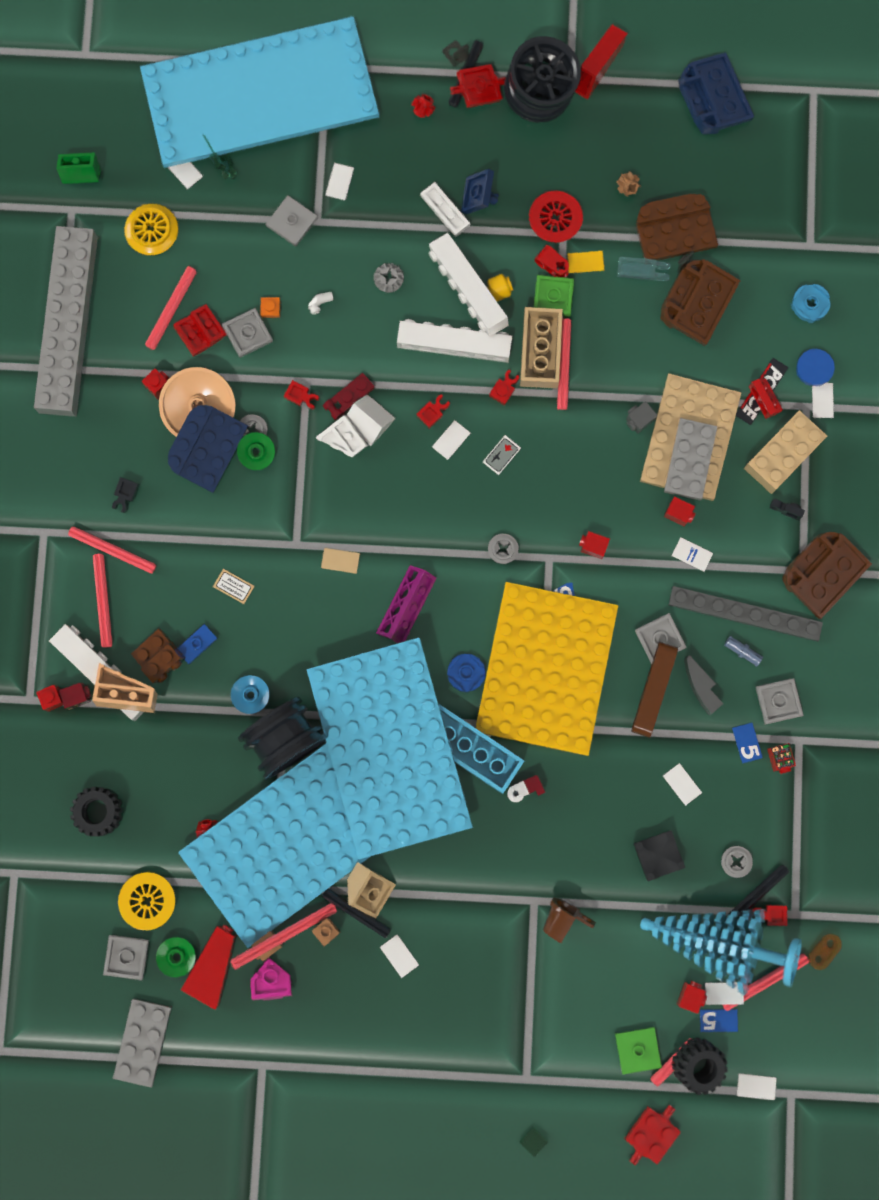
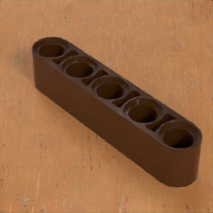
(654, 689)

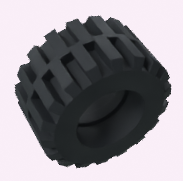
(80, 807)
(709, 1076)

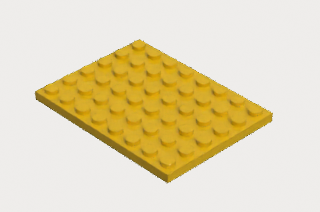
(546, 668)

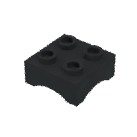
(659, 855)

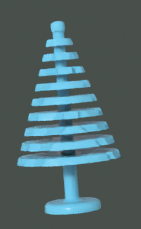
(732, 945)

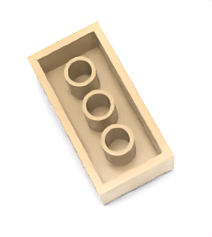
(541, 347)
(785, 452)

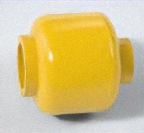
(499, 287)

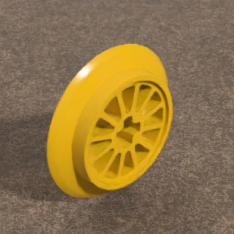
(166, 240)
(131, 886)

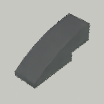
(701, 686)

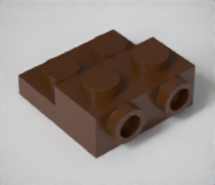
(158, 656)

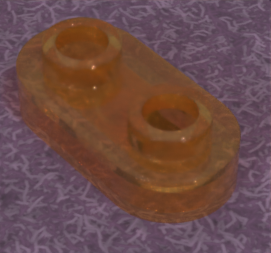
(827, 954)

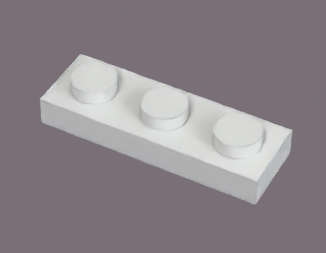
(445, 209)

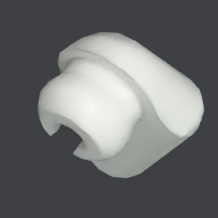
(314, 305)

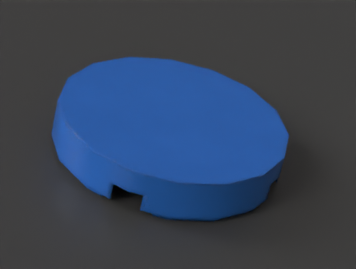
(815, 367)
(466, 672)

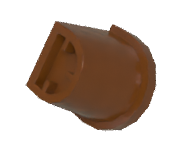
(561, 919)

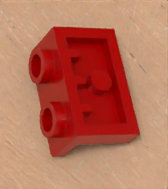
(765, 398)

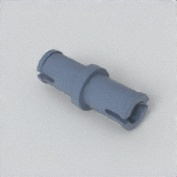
(743, 651)

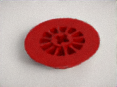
(551, 198)

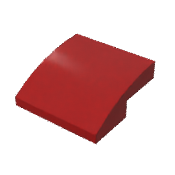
(199, 330)

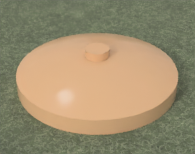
(190, 389)

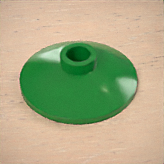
(258, 461)
(166, 961)

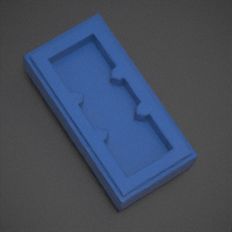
(197, 644)

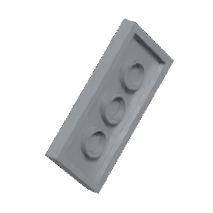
(690, 459)
(142, 1042)

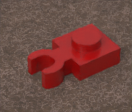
(503, 389)
(298, 394)
(431, 413)
(775, 915)

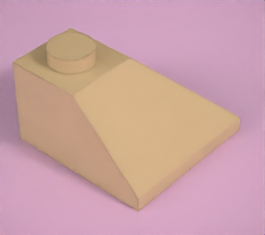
(368, 890)

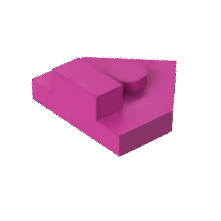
(270, 982)

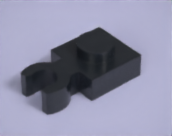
(126, 491)
(791, 510)

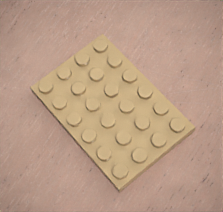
(698, 403)

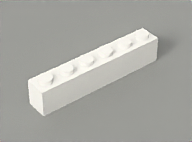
(468, 285)
(453, 341)
(84, 657)

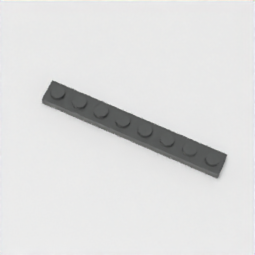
(745, 613)

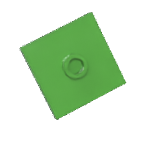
(554, 293)
(638, 1050)

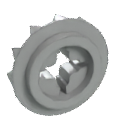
(393, 284)
(250, 420)
(503, 539)
(746, 862)

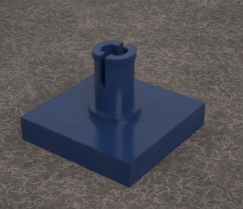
(478, 192)

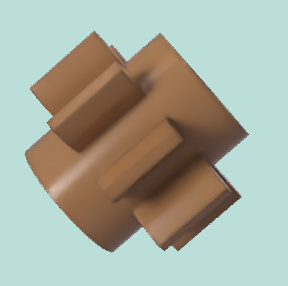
(628, 183)

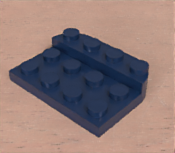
(714, 94)
(205, 446)

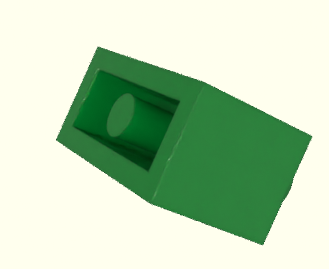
(78, 168)

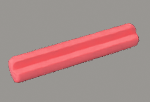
(664, 1072)

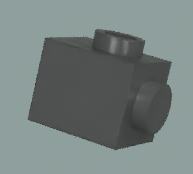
(640, 417)

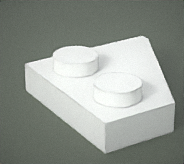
(343, 437)

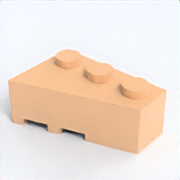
(122, 692)

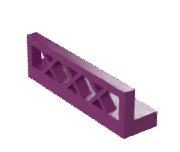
(409, 606)

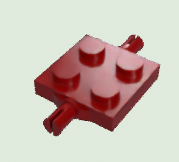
(478, 85)
(652, 1135)

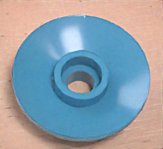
(243, 687)

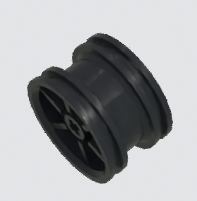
(560, 59)
(282, 737)

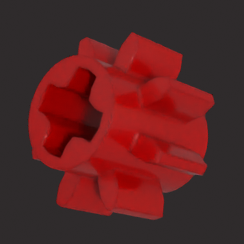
(423, 105)

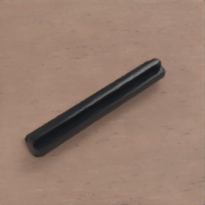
(469, 63)
(761, 890)
(362, 917)

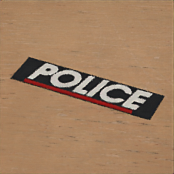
(773, 374)

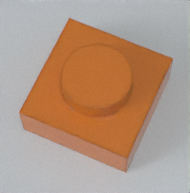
(270, 307)

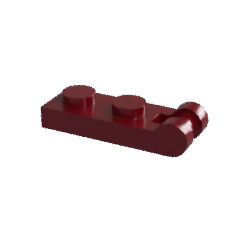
(348, 396)

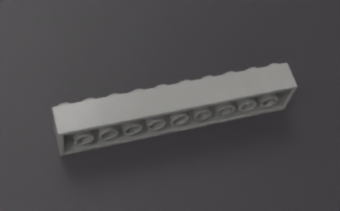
(66, 321)

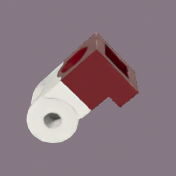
(524, 788)

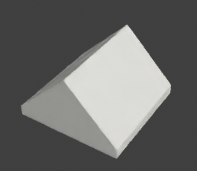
(369, 419)

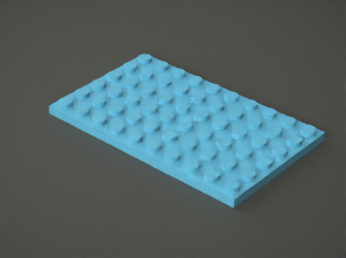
(389, 748)
(276, 849)

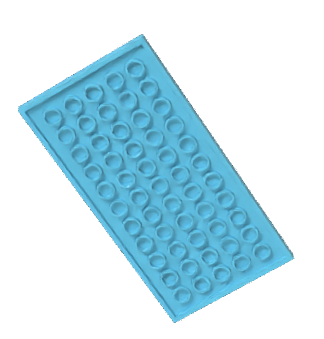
(259, 92)

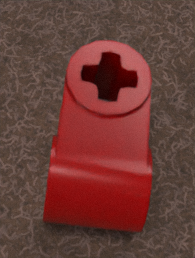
(550, 260)

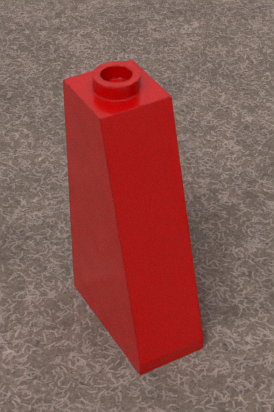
(600, 60)
(210, 971)

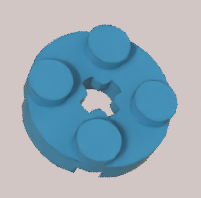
(800, 304)

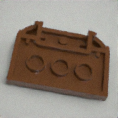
(675, 227)
(698, 299)
(825, 571)

